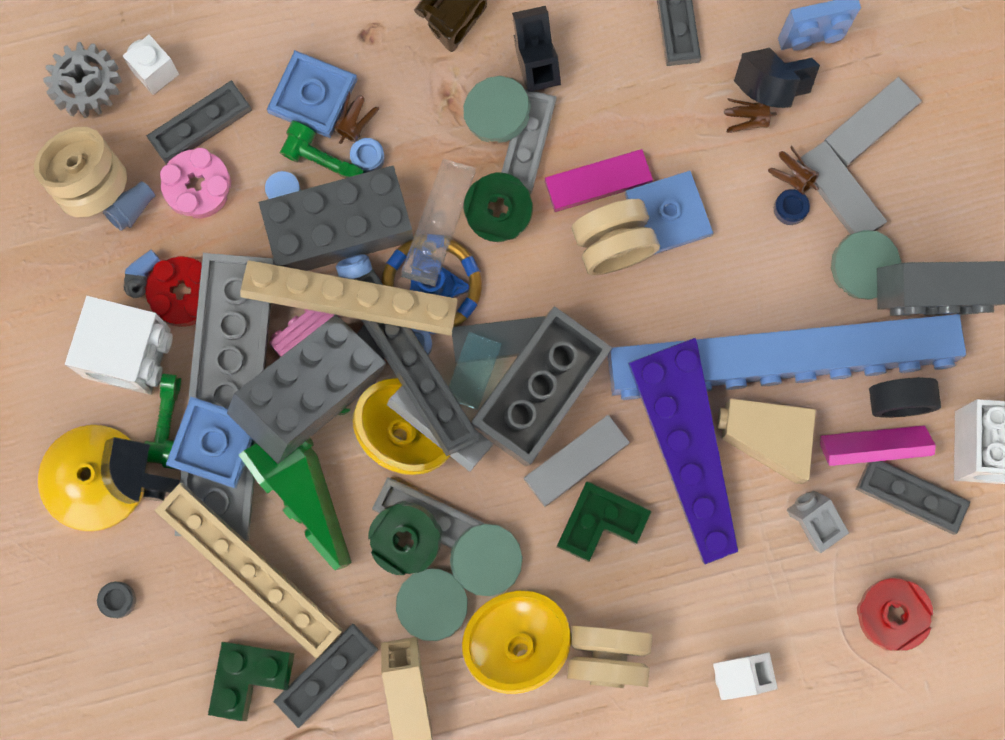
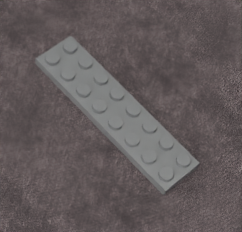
(226, 356)

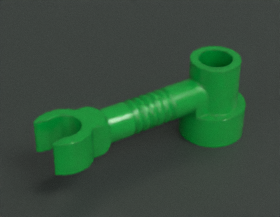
(299, 144)
(161, 447)

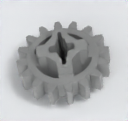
(77, 76)

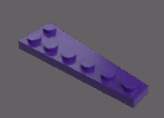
(682, 422)

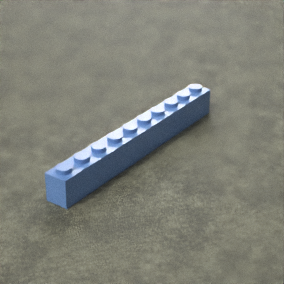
(810, 353)

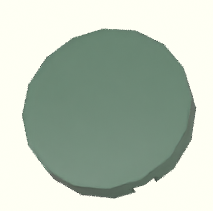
(497, 109)
(857, 260)
(486, 559)
(431, 605)

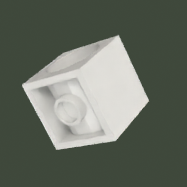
(119, 345)
(980, 442)

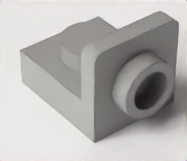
(818, 520)

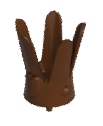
(758, 112)
(347, 124)
(804, 175)

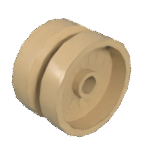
(80, 171)
(615, 236)
(609, 656)

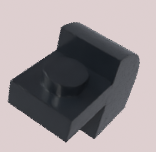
(535, 49)
(771, 80)
(125, 475)

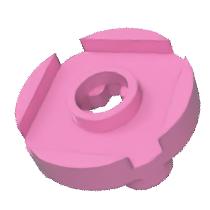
(190, 164)

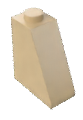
(771, 434)
(405, 690)

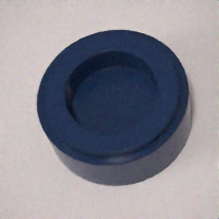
(791, 207)

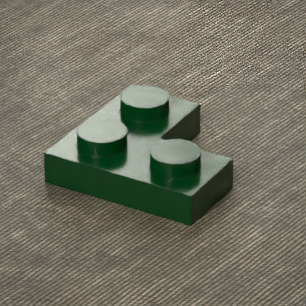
(599, 512)
(238, 672)

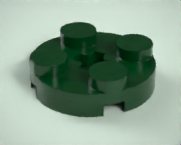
(488, 190)
(384, 541)

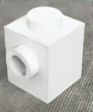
(150, 64)
(745, 676)

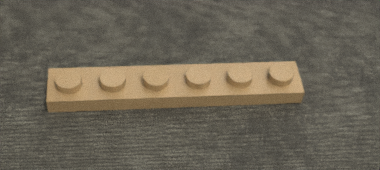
(348, 297)
(248, 570)

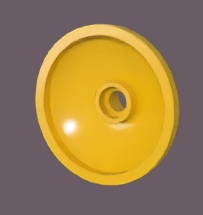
(378, 425)
(69, 499)
(515, 624)

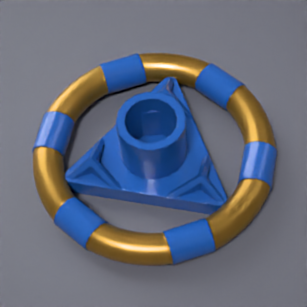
(447, 283)

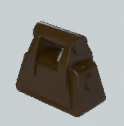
(451, 19)

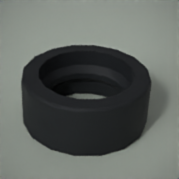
(905, 397)

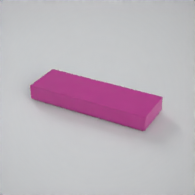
(598, 180)
(877, 445)

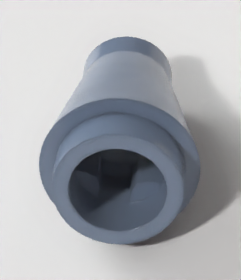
(129, 206)

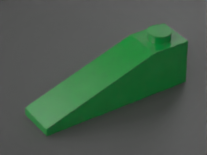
(305, 497)

